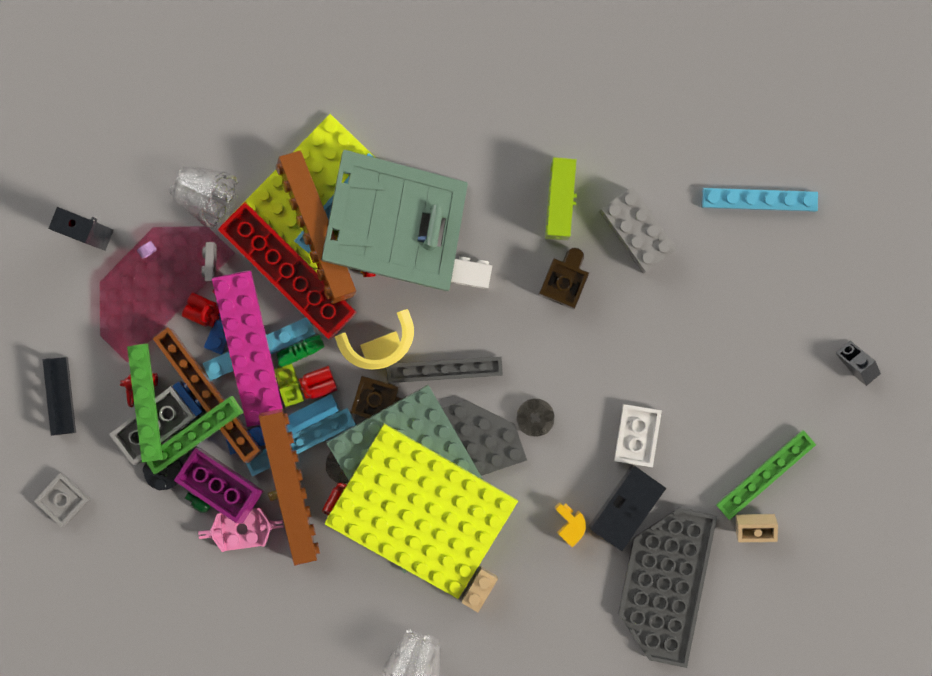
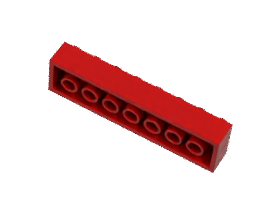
(285, 270)

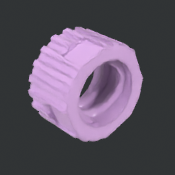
(146, 250)

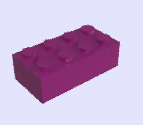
(218, 485)

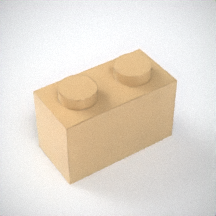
(756, 528)
(479, 589)

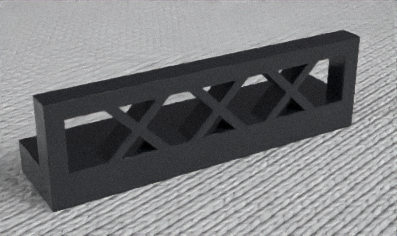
(59, 396)

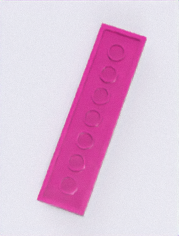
(247, 344)

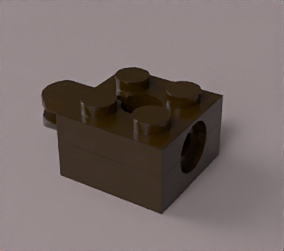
(565, 279)
(373, 397)

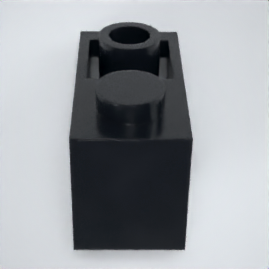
(859, 363)

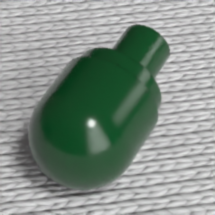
(197, 503)

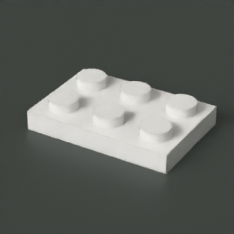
(637, 435)

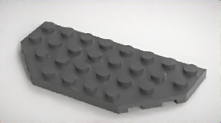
(486, 437)
(667, 584)

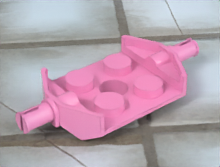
(227, 537)

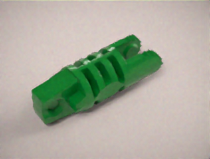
(300, 350)

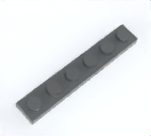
(445, 369)

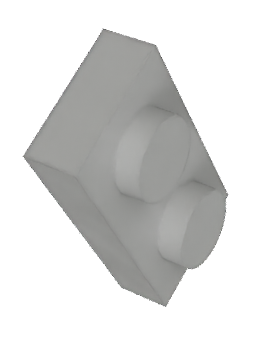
(210, 255)

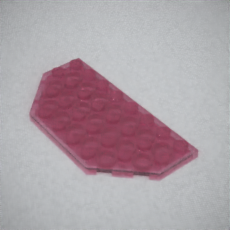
(148, 292)

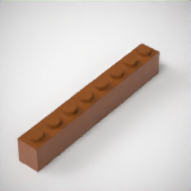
(314, 223)
(205, 392)
(288, 486)

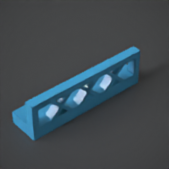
(312, 414)

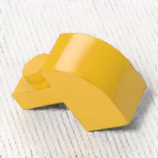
(574, 527)

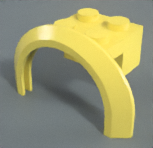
(383, 350)

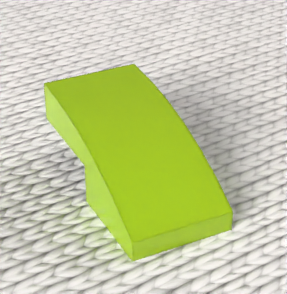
(288, 385)

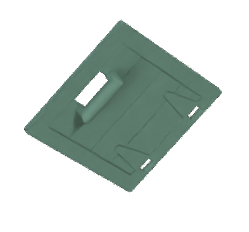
(382, 216)

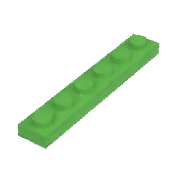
(145, 403)
(196, 433)
(765, 474)

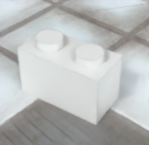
(471, 273)

